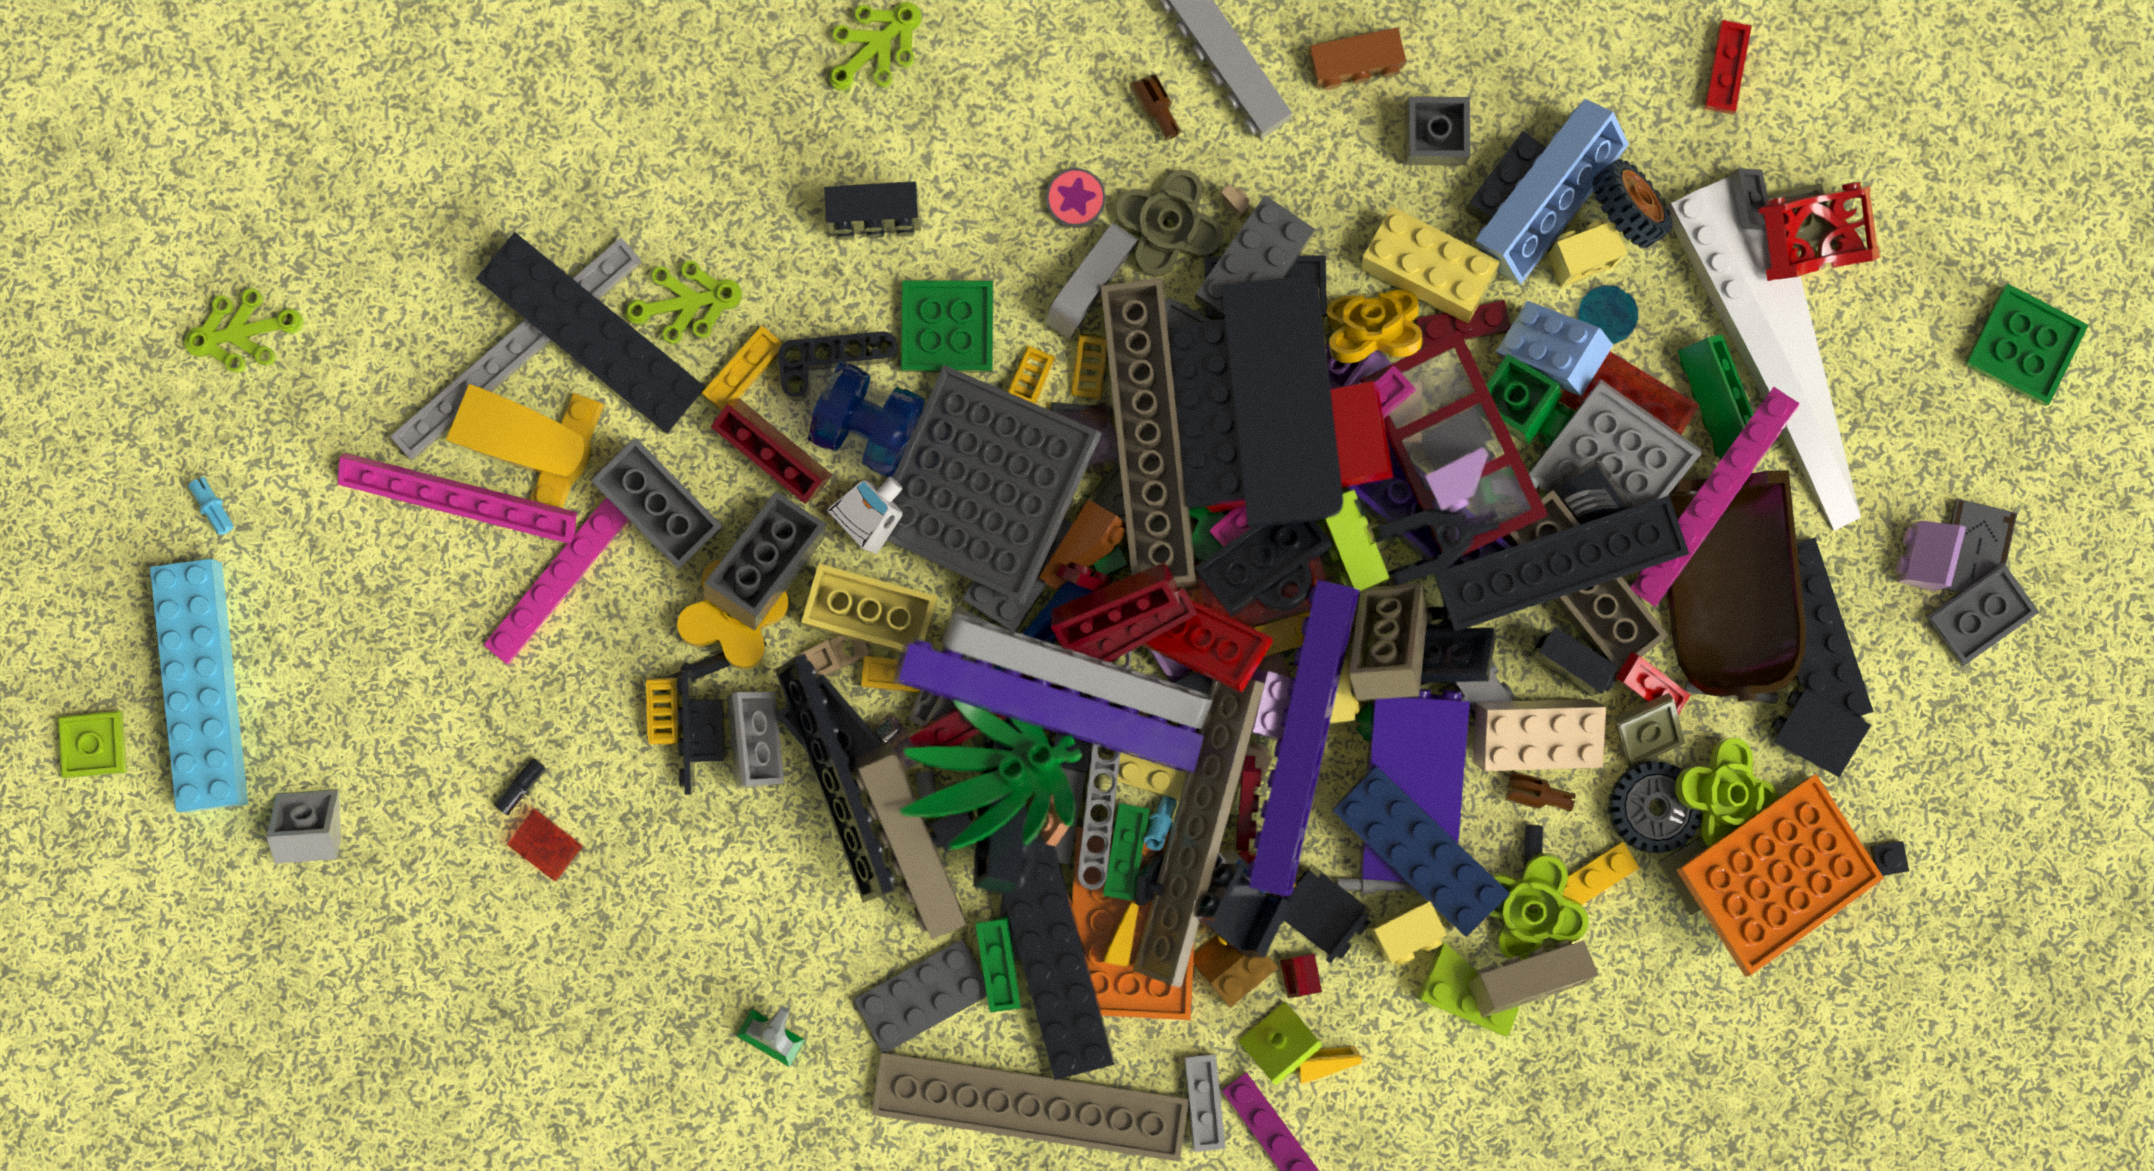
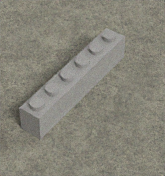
(1230, 64)

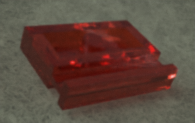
(545, 845)

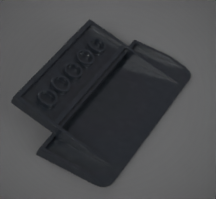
(1259, 405)

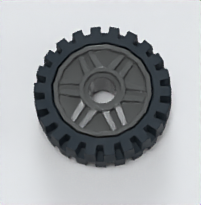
(1631, 811)

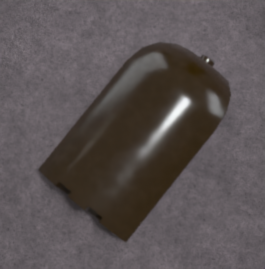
(1741, 593)

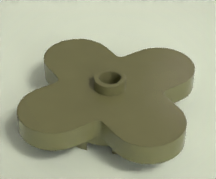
(1176, 201)

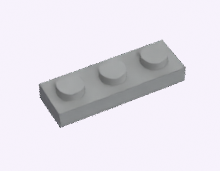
(1204, 1102)

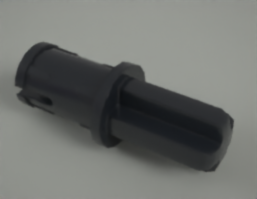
(520, 786)
(1533, 842)

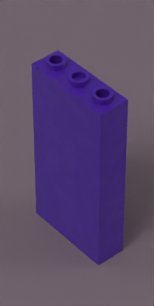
(1424, 752)

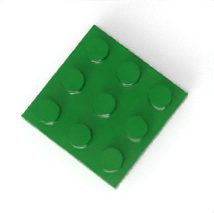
(947, 326)
(2026, 344)

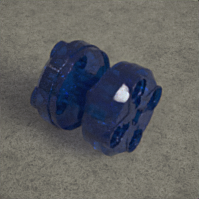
(845, 410)

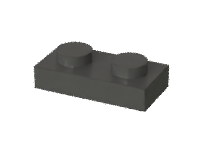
(1750, 195)

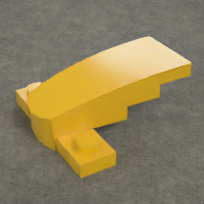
(529, 439)

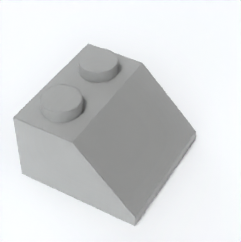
(305, 826)

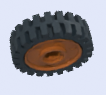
(1632, 203)

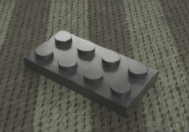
(922, 996)

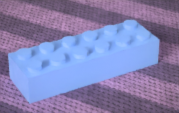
(1552, 190)

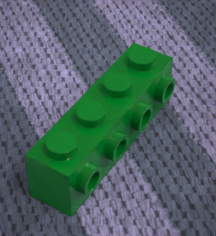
(1716, 390)

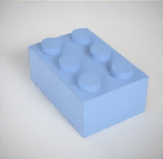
(1556, 346)

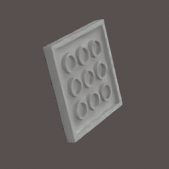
(1630, 442)

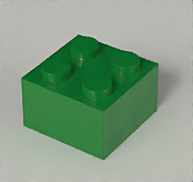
(1523, 397)

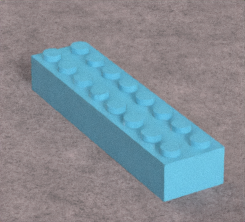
(199, 686)

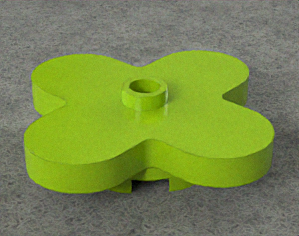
(1725, 790)
(1554, 917)

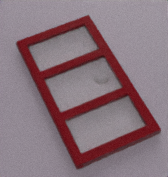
(1450, 419)

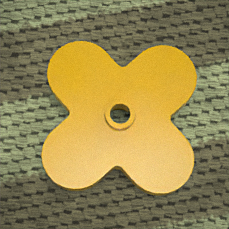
(1374, 325)
(707, 624)

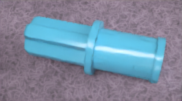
(210, 506)
(1160, 823)

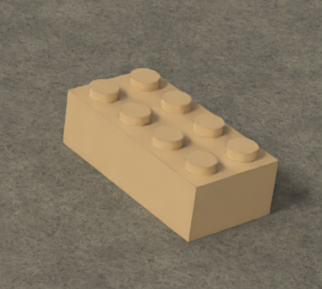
(1539, 734)

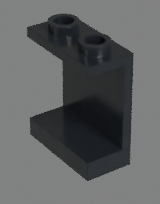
(1819, 730)
(1241, 913)
(1326, 913)

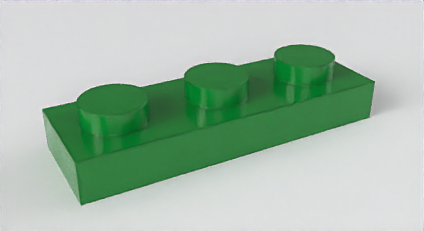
(1126, 851)
(998, 964)

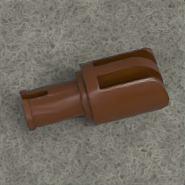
(1156, 104)
(1537, 793)

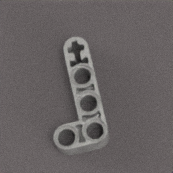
(1085, 284)

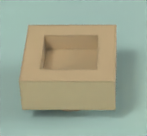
(1235, 200)

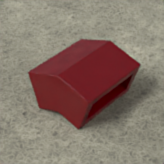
(1301, 975)

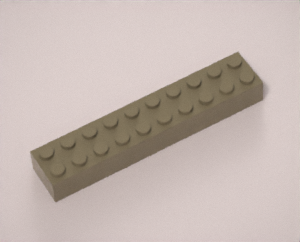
(1148, 428)

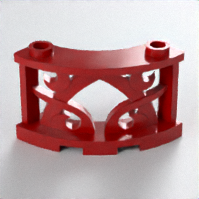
(1850, 247)

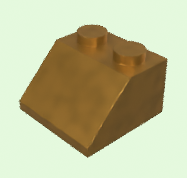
(1230, 971)

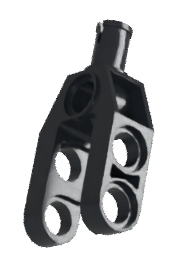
(1450, 550)

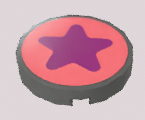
(1075, 198)

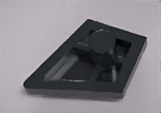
(1146, 880)

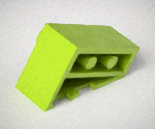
(1353, 547)
(1449, 990)

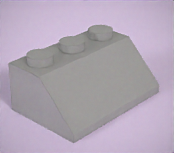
(755, 739)

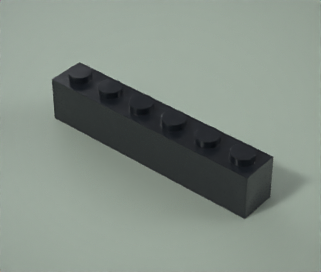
(1000, 854)

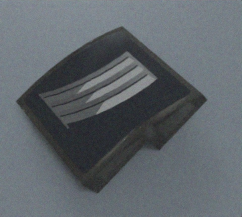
(1590, 492)

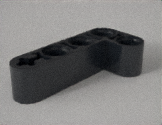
(838, 345)

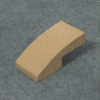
(829, 656)

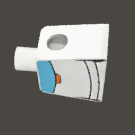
(869, 513)

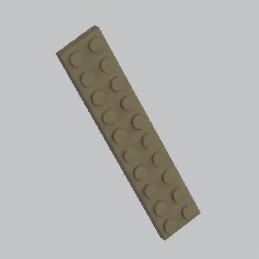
(1197, 833)
(1030, 1106)

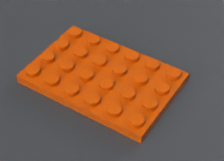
(1780, 875)
(1118, 987)

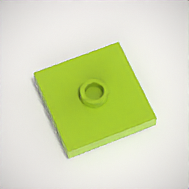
(92, 744)
(1280, 1043)

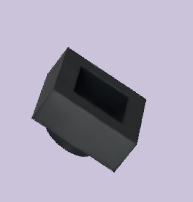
(1890, 858)

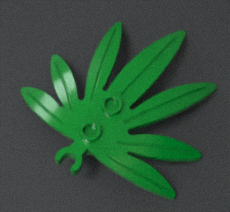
(1024, 771)

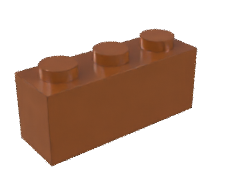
(1357, 58)

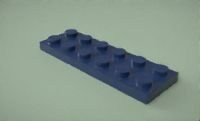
(1420, 850)

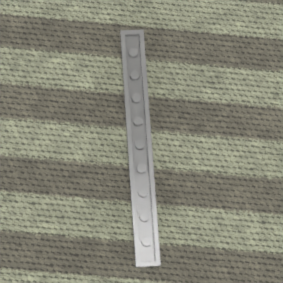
(507, 356)

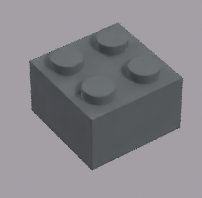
(1437, 130)

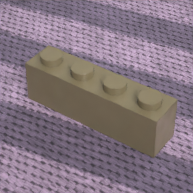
(1532, 978)

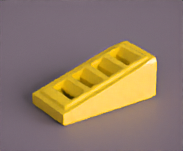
(1092, 340)
(1021, 391)
(655, 736)
(1121, 944)
(1327, 1062)

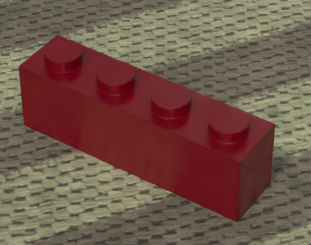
(771, 450)
(1115, 606)

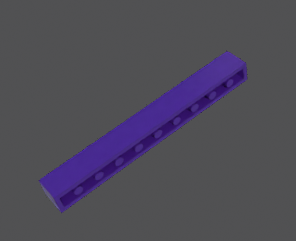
(1047, 707)
(1303, 738)

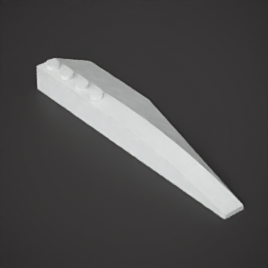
(1771, 334)

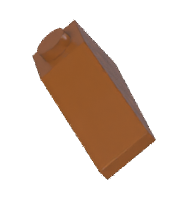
(1086, 542)

